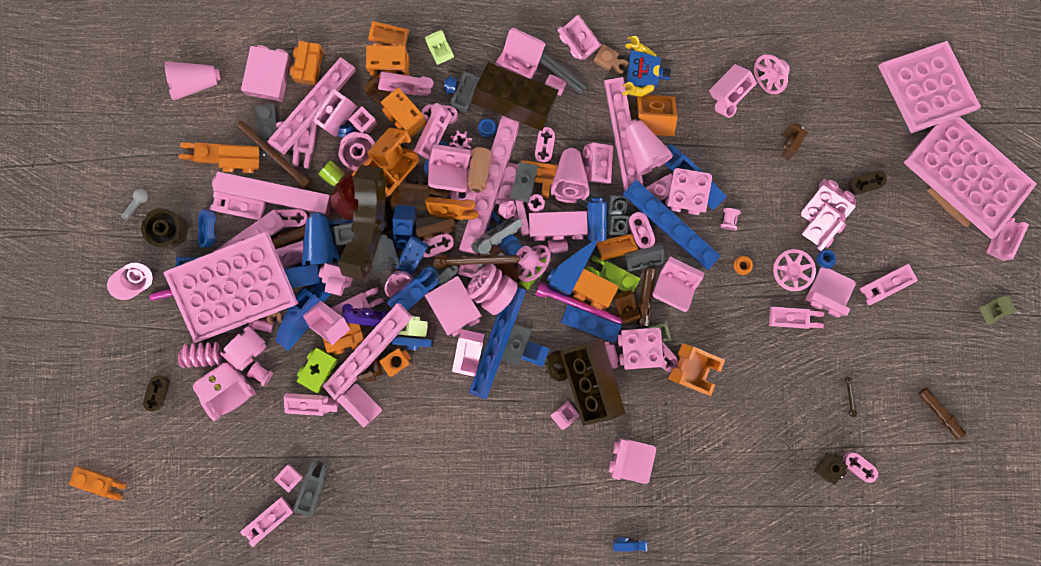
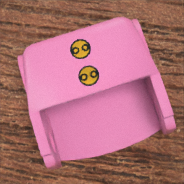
(223, 390)

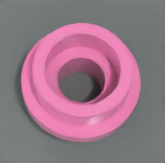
(507, 209)

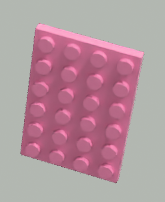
(970, 174)
(231, 287)

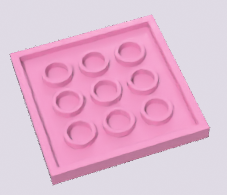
(929, 86)

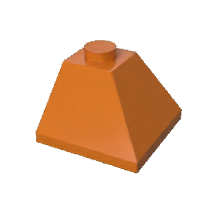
(658, 114)

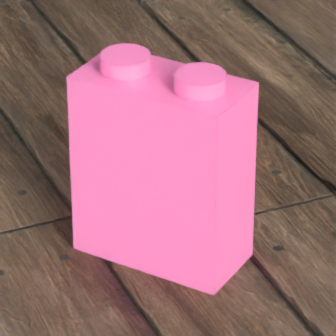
(266, 73)
(453, 306)

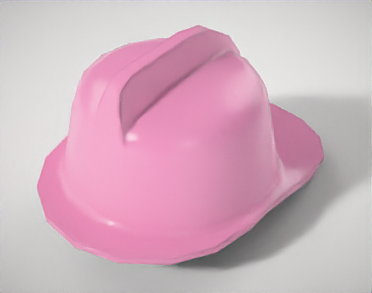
(129, 281)

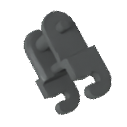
(448, 275)

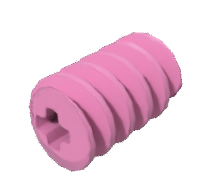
(200, 355)

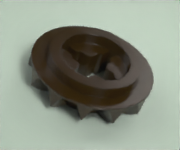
(554, 372)

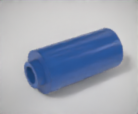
(597, 219)

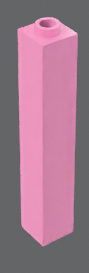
(272, 193)

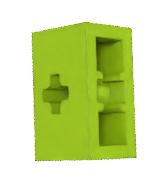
(326, 364)

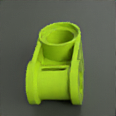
(331, 173)

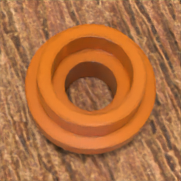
(749, 265)

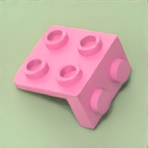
(521, 53)
(448, 167)
(689, 191)
(832, 195)
(677, 284)
(831, 292)
(641, 348)
(632, 461)

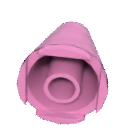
(189, 78)
(646, 147)
(570, 178)

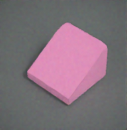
(558, 246)
(565, 415)

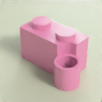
(732, 89)
(334, 280)

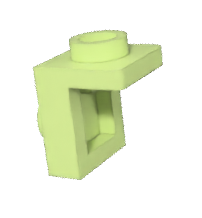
(439, 47)

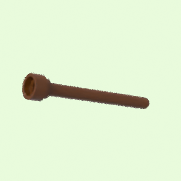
(301, 179)
(442, 261)

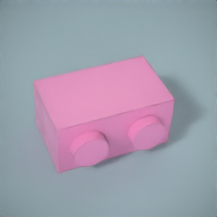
(334, 112)

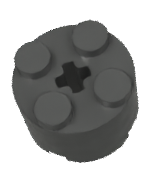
(384, 256)

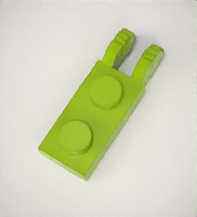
(615, 275)

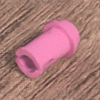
(261, 324)

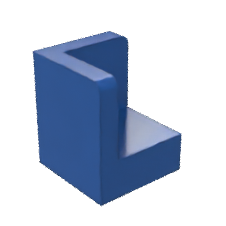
(535, 353)

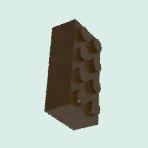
(514, 96)
(592, 382)

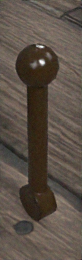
(853, 413)

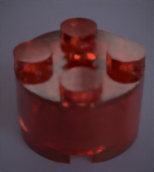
(343, 197)

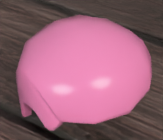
(396, 281)

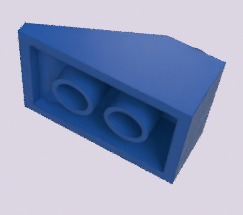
(570, 270)

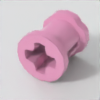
(539, 209)
(730, 219)
(260, 374)

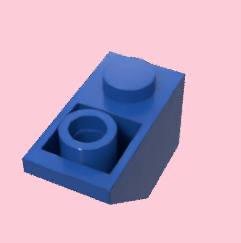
(403, 225)

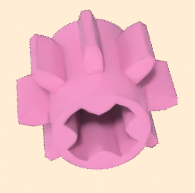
(464, 138)

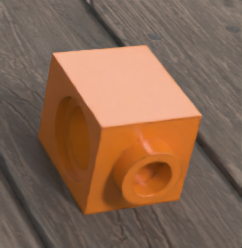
(388, 365)

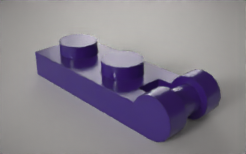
(362, 316)

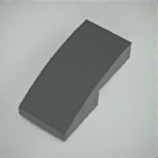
(616, 214)

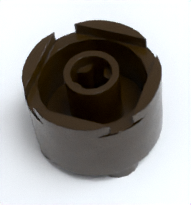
(161, 219)

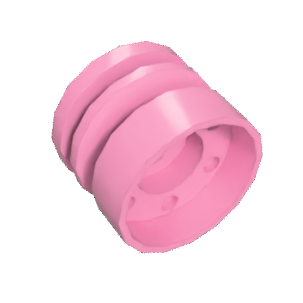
(491, 289)

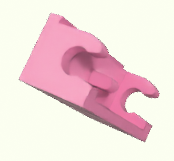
(1008, 240)

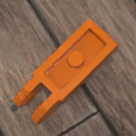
(202, 152)
(451, 208)
(96, 483)

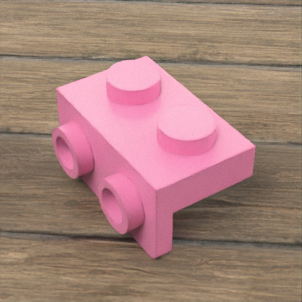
(579, 38)

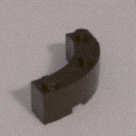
(367, 222)

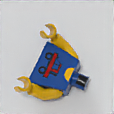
(643, 70)

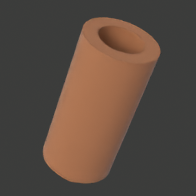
(479, 169)

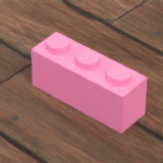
(558, 225)

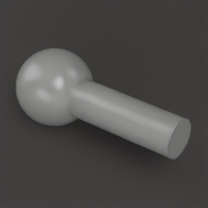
(139, 196)

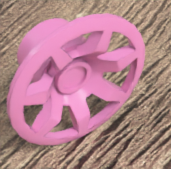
(773, 72)
(530, 259)
(793, 270)

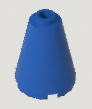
(319, 242)

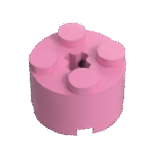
(350, 145)
(242, 348)

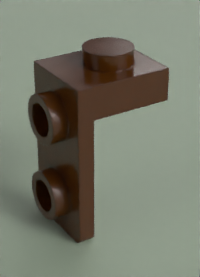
(507, 268)

